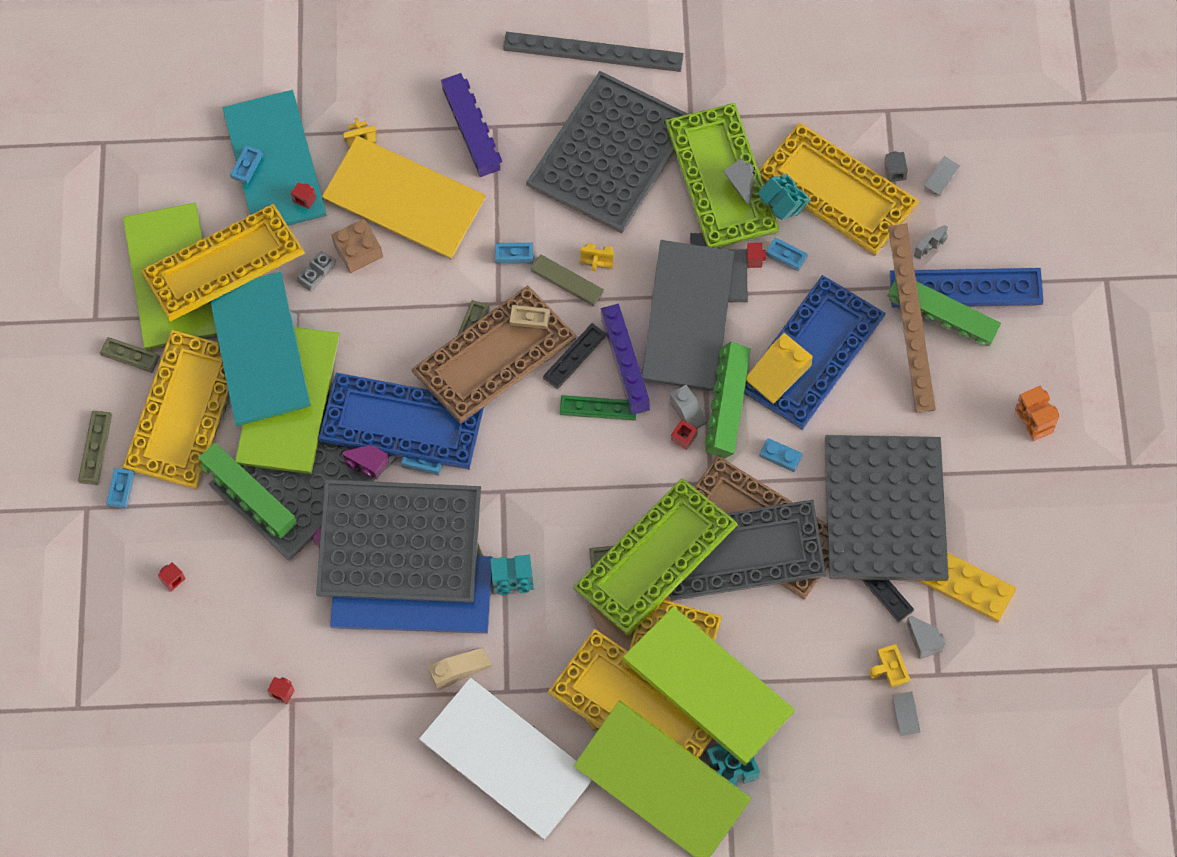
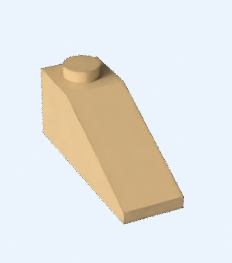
(458, 667)

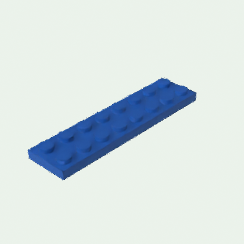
(984, 286)

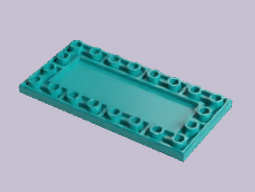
(277, 130)
(260, 350)

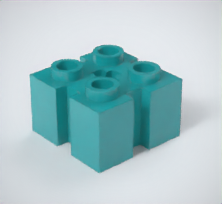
(784, 196)
(512, 574)
(720, 759)

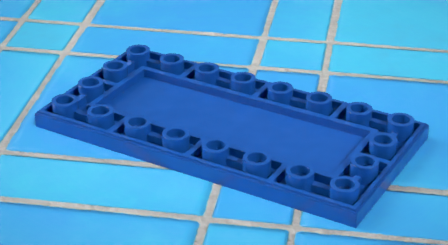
(833, 329)
(397, 421)
(419, 615)

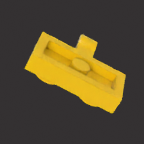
(891, 665)

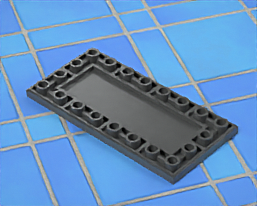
(687, 315)
(763, 550)

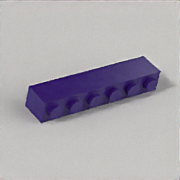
(470, 124)
(625, 359)

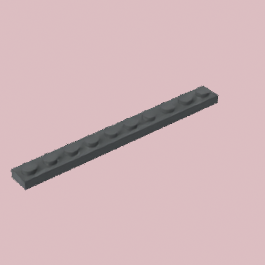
(593, 51)

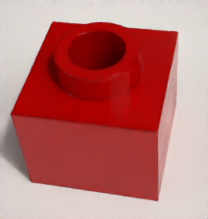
(303, 195)
(755, 255)
(684, 429)
(171, 576)
(281, 689)

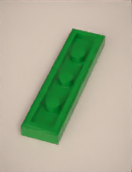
(595, 407)

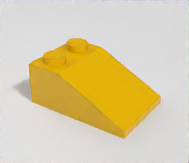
(779, 368)

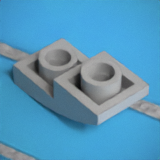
(941, 176)
(933, 240)
(317, 270)
(906, 713)

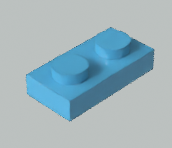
(246, 164)
(514, 252)
(786, 254)
(780, 454)
(421, 465)
(120, 488)

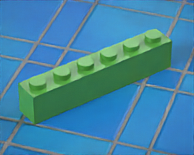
(952, 314)
(727, 400)
(247, 490)

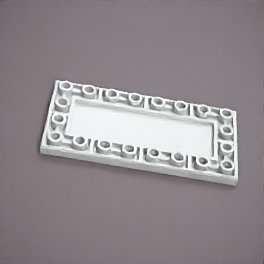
(506, 758)

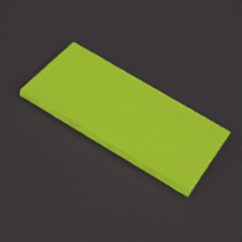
(704, 148)
(150, 239)
(292, 438)
(655, 556)
(708, 685)
(662, 781)

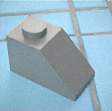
(742, 179)
(687, 407)
(925, 637)

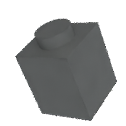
(896, 166)

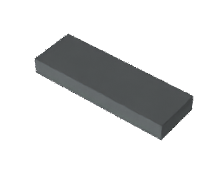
(738, 285)

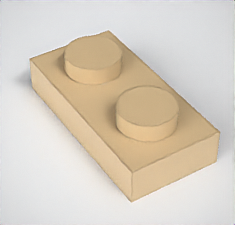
(529, 317)

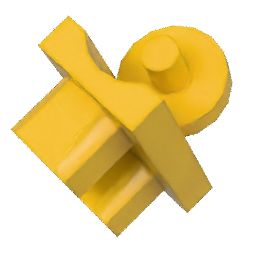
(367, 132)
(596, 257)

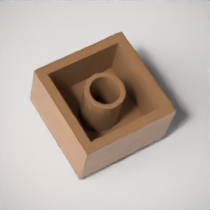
(357, 245)

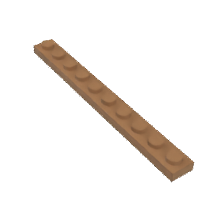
(911, 318)

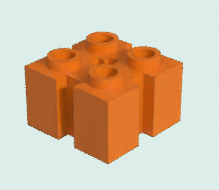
(1037, 412)

